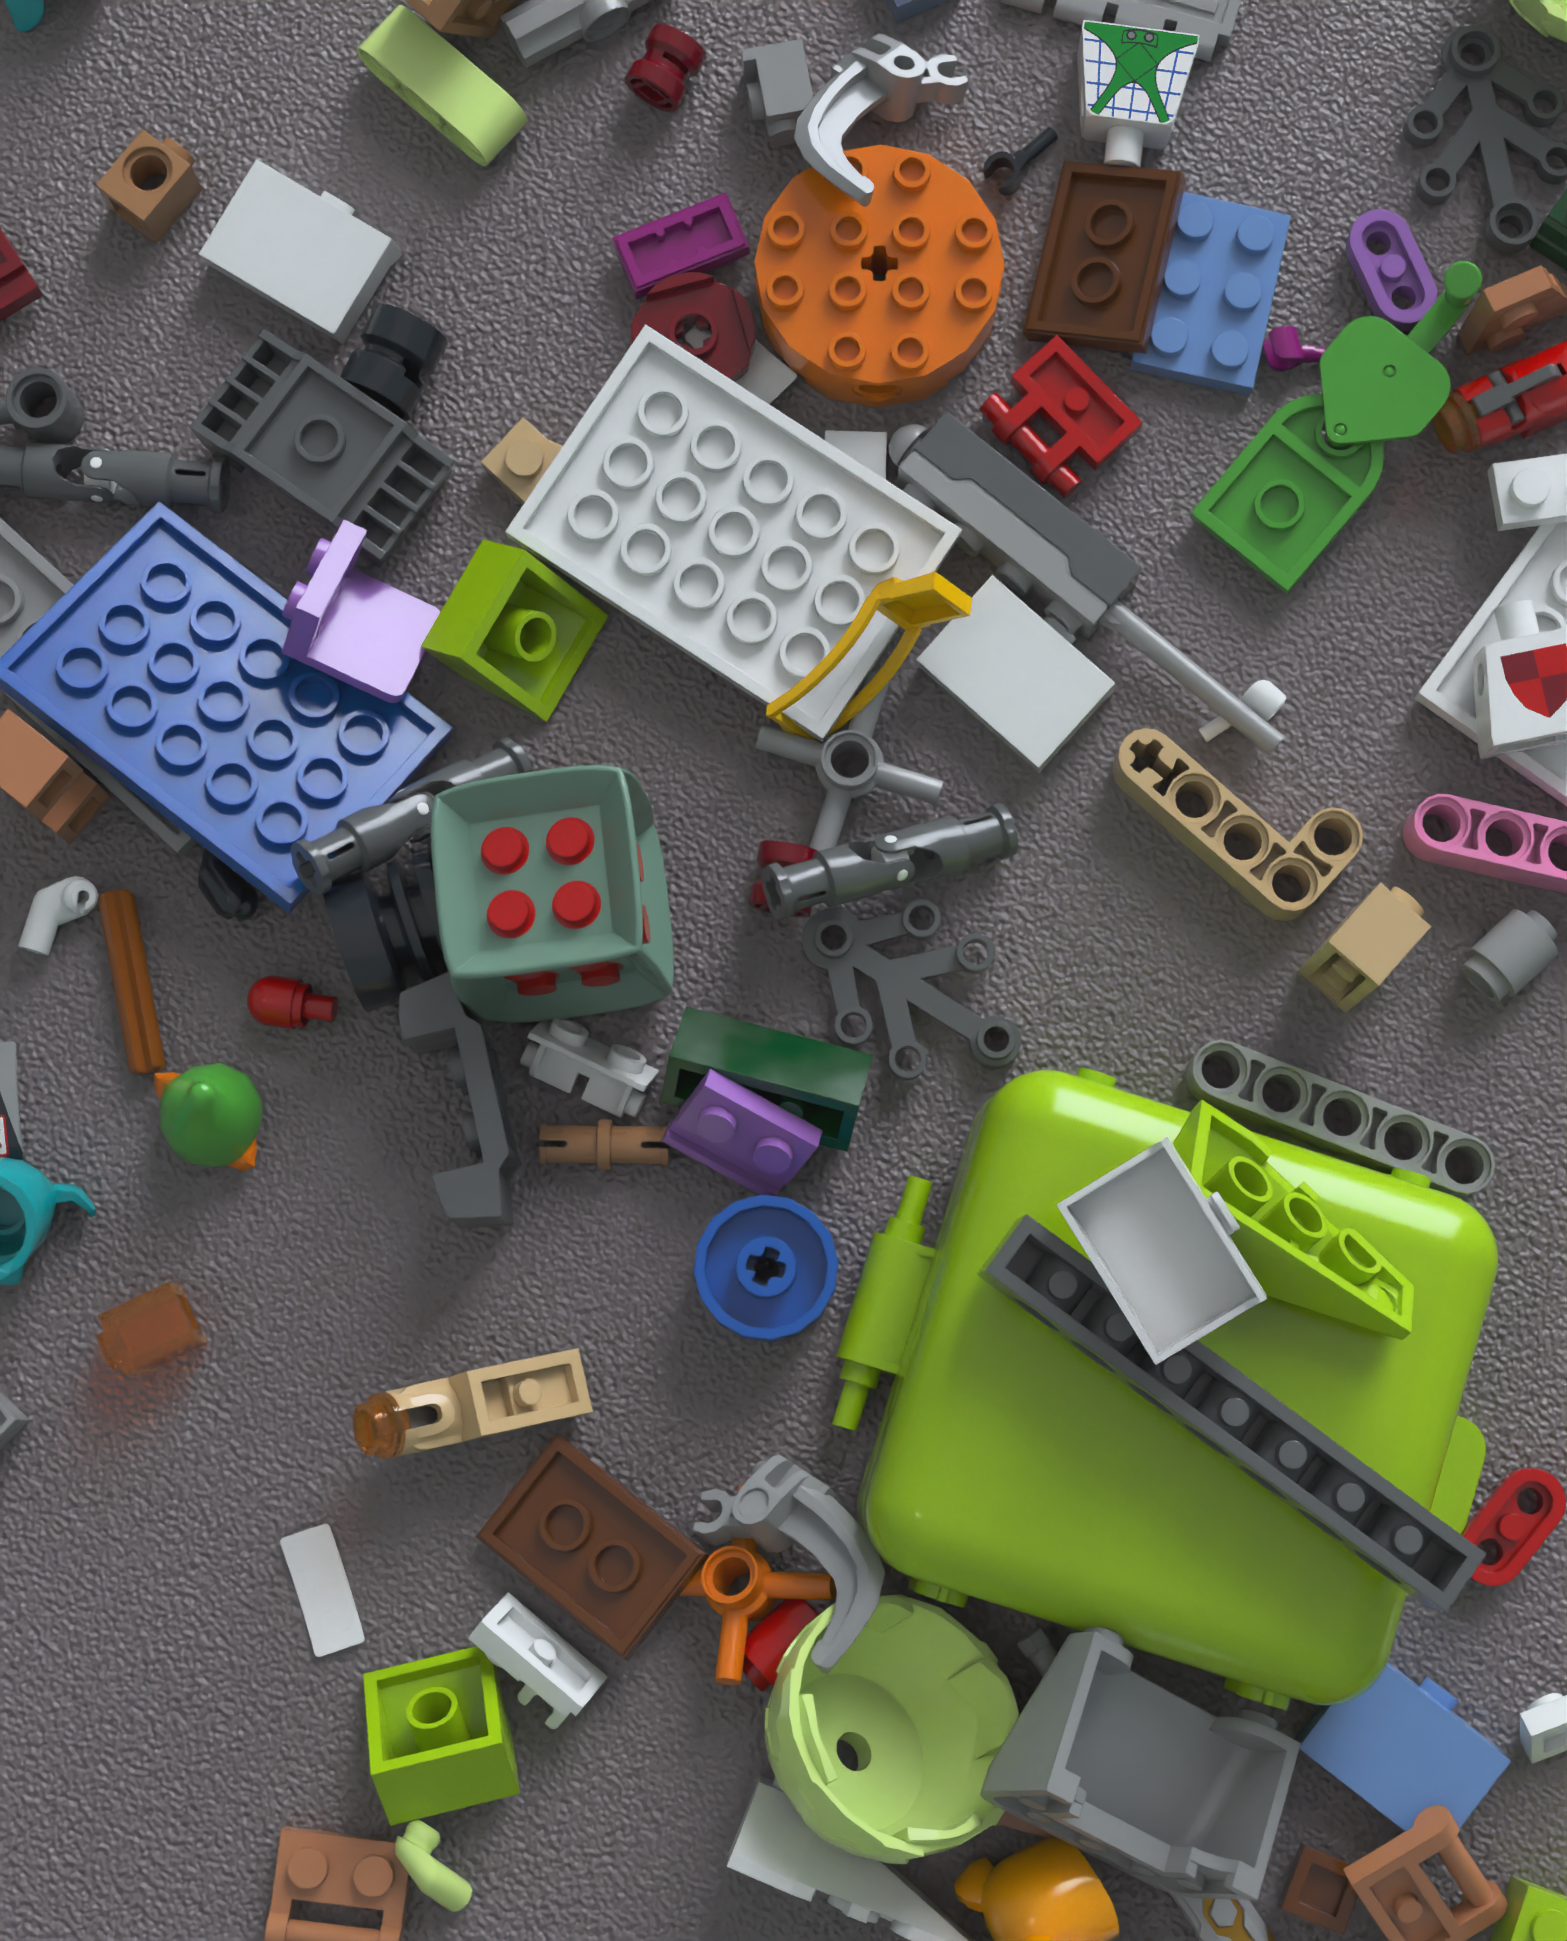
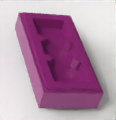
(681, 243)

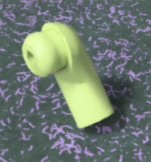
(427, 1872)

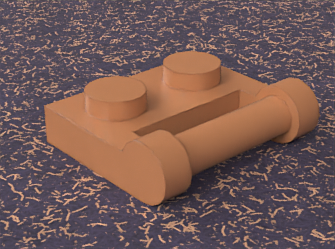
(337, 1872)
(1405, 1898)

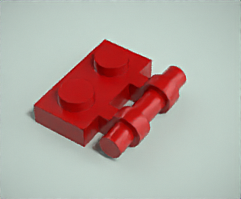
(1073, 403)

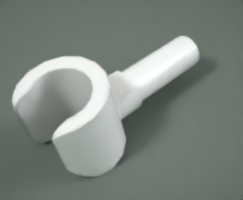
(1261, 698)

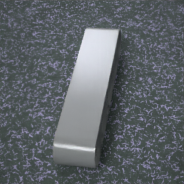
(1369, 1115)

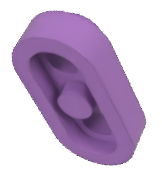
(1393, 273)

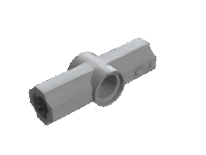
(548, 26)

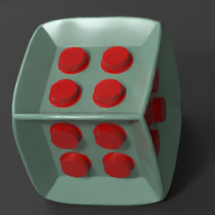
(551, 894)

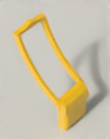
(909, 604)

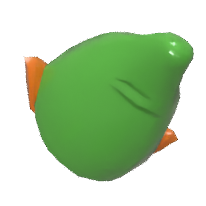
(210, 1115)

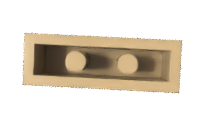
(1366, 946)

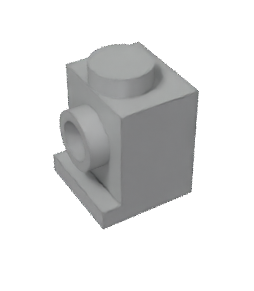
(777, 87)

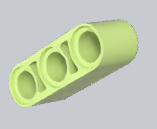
(442, 85)

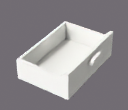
(300, 251)
(1016, 674)
(1163, 1249)

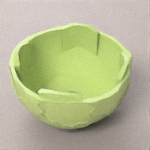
(919, 1711)

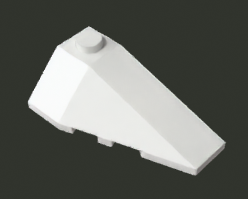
(790, 1856)

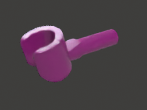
(1285, 350)

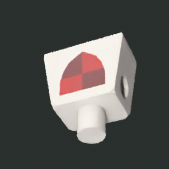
(1520, 685)

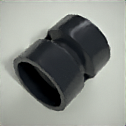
(394, 358)

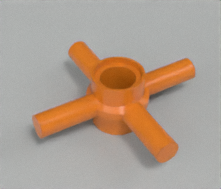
(753, 1602)

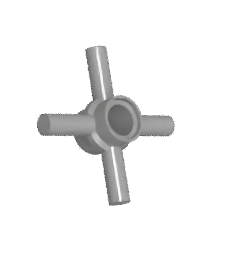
(842, 789)

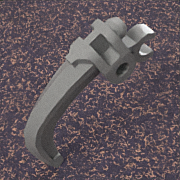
(877, 78)
(791, 1506)

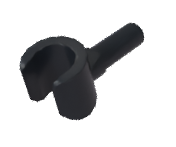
(1018, 161)

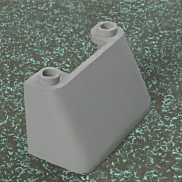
(1144, 1774)

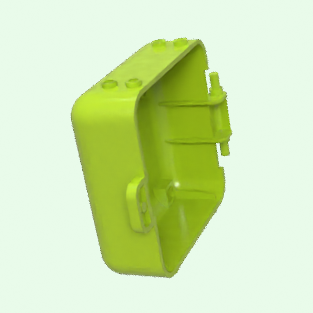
(1076, 1500)

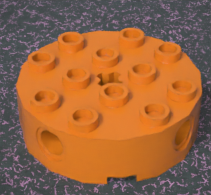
(890, 336)

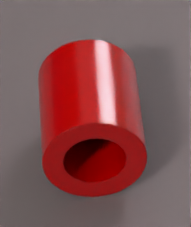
(772, 1638)

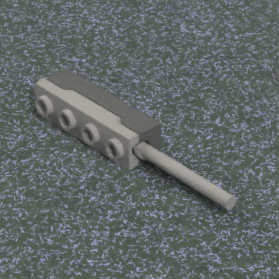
(1046, 551)

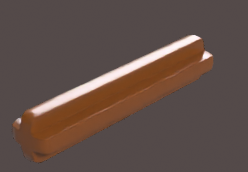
(131, 982)

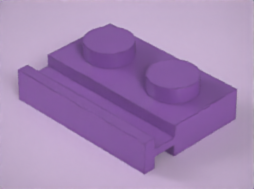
(742, 1135)

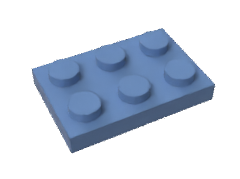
(1216, 295)

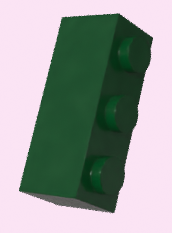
(792, 1071)

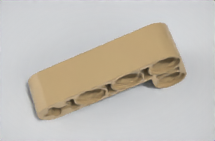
(1229, 815)

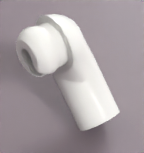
(54, 907)

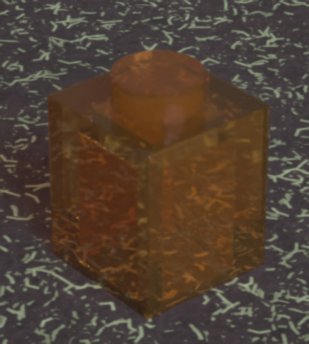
(149, 1330)

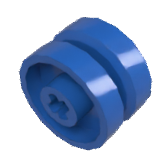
(761, 1230)

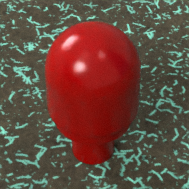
(288, 1003)

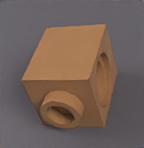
(156, 209)

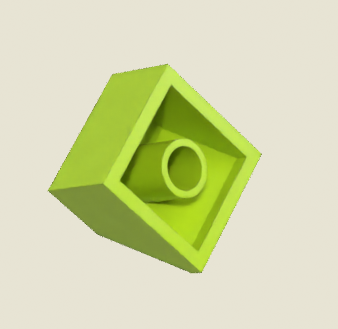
(515, 629)
(439, 1735)

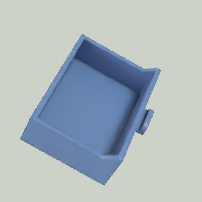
(1404, 1749)

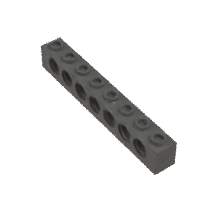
(1237, 1421)

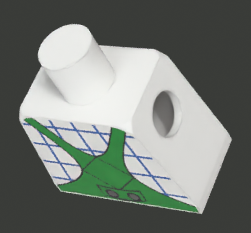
(1131, 86)

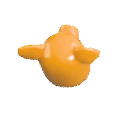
(1040, 1895)

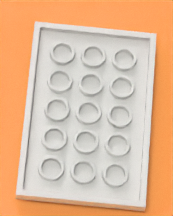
(728, 528)

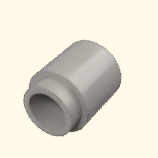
(1511, 954)

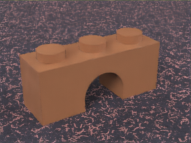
(46, 779)

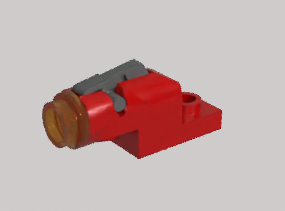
(1510, 401)

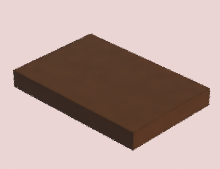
(1105, 256)
(592, 1547)

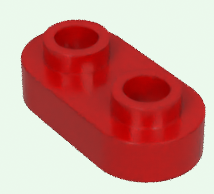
(1511, 1530)

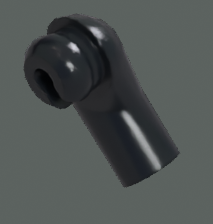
(225, 890)

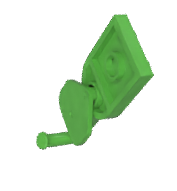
(1295, 491)

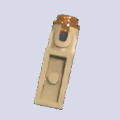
(472, 1405)

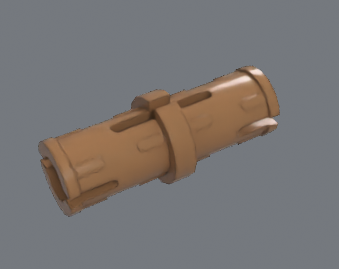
(603, 1144)

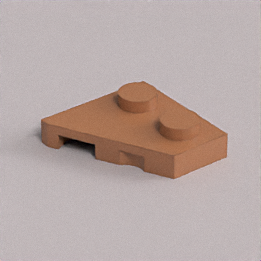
(1511, 308)

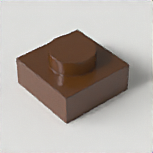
(1319, 1889)

